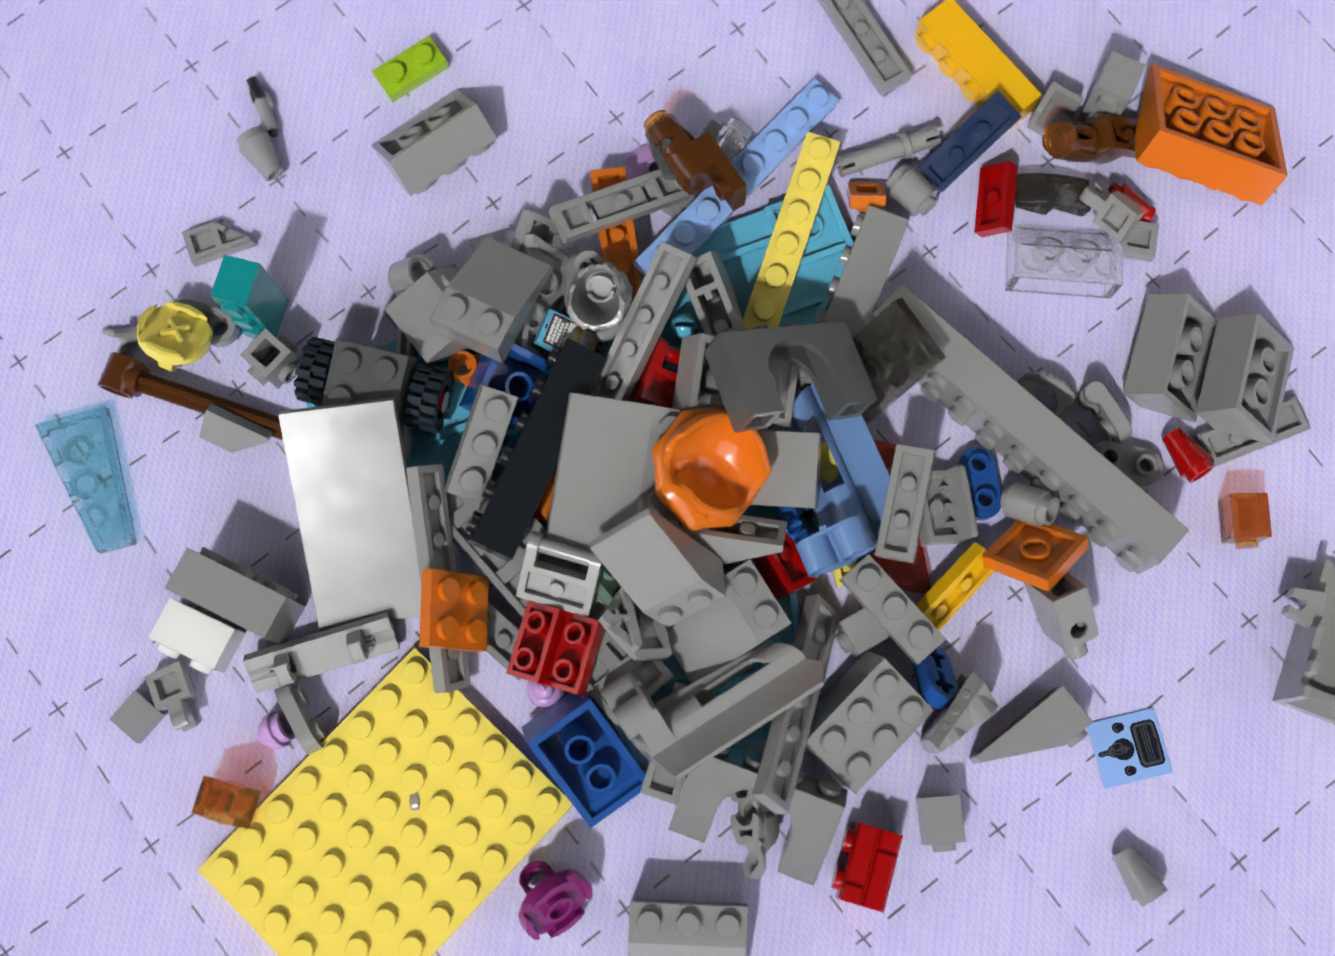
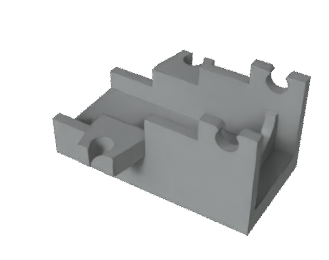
(1309, 665)

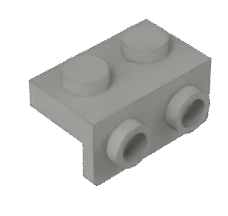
(948, 509)

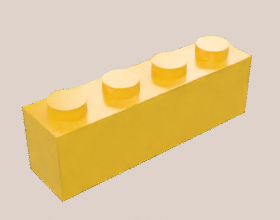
(973, 59)

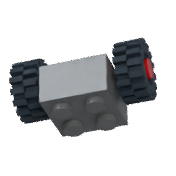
(357, 372)

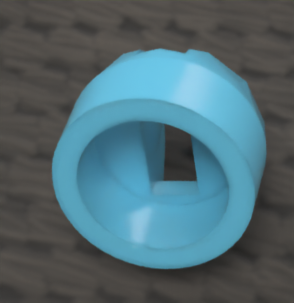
(679, 332)

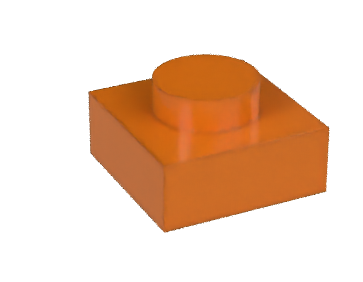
(863, 194)

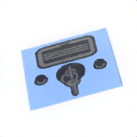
(1129, 748)

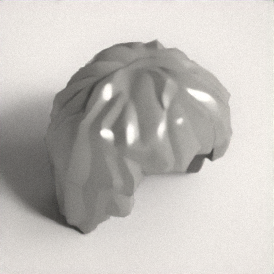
(599, 296)

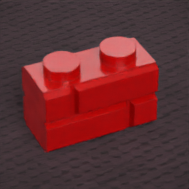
(867, 866)

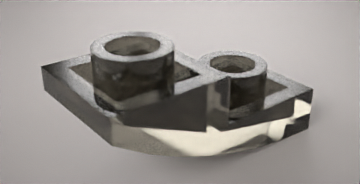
(1050, 191)

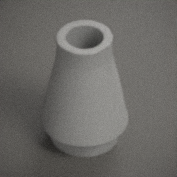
(259, 151)
(1139, 877)

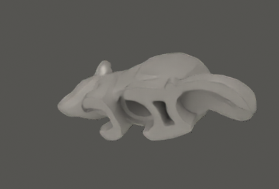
(755, 829)

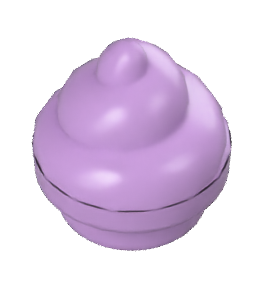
(543, 695)
(275, 731)

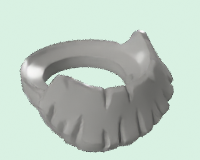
(1063, 392)

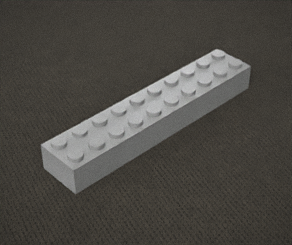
(1043, 447)

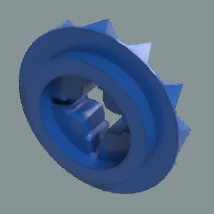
(800, 522)

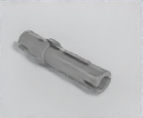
(902, 146)

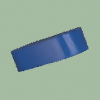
(936, 679)

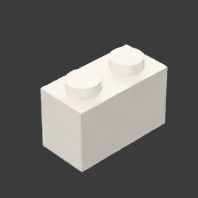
(196, 636)

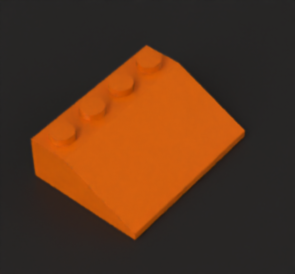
(1209, 136)

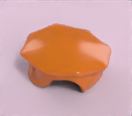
(707, 469)

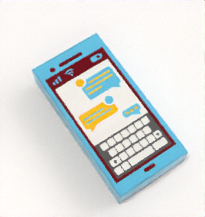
(557, 328)

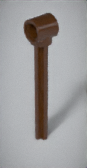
(132, 378)

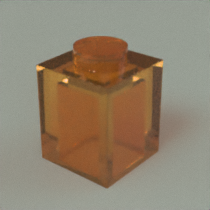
(1244, 519)
(226, 802)

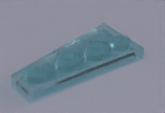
(92, 474)

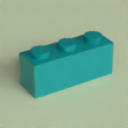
(249, 296)

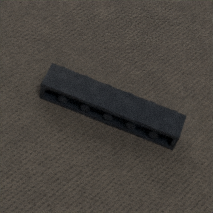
(534, 453)

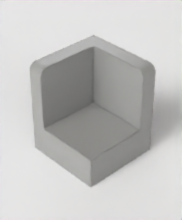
(1056, 106)

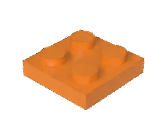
(1035, 553)
(453, 611)

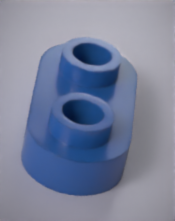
(982, 482)

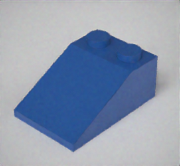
(513, 377)
(585, 756)

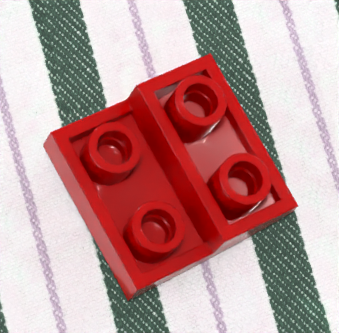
(555, 648)

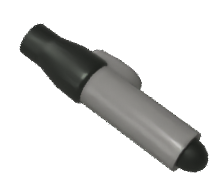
(264, 106)

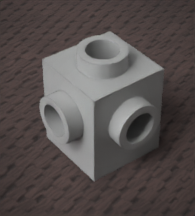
(271, 359)

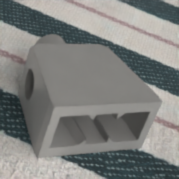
(1065, 614)

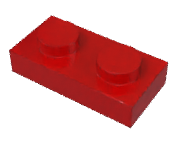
(996, 199)

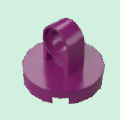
(554, 902)

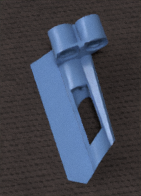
(854, 502)

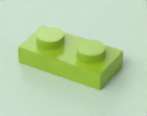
(410, 69)

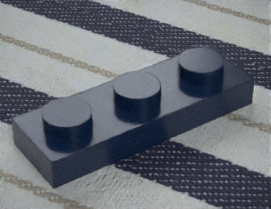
(970, 141)

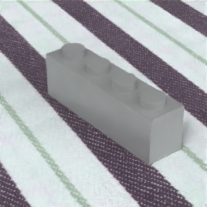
(865, 269)

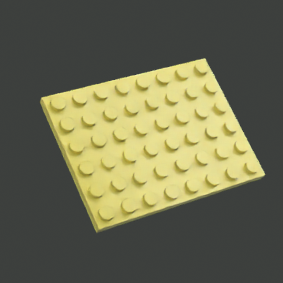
(345, 860)

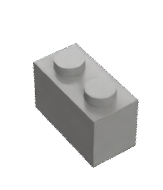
(1113, 87)

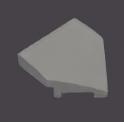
(635, 631)

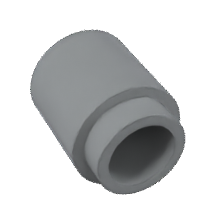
(912, 191)
(1029, 504)

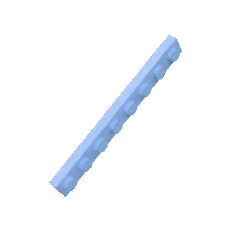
(754, 166)

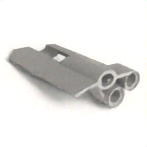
(693, 726)

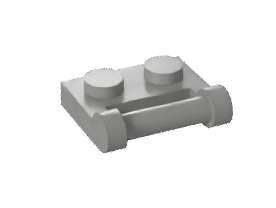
(558, 585)

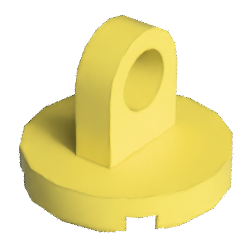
(174, 334)

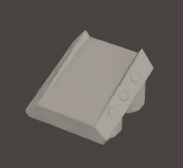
(968, 709)

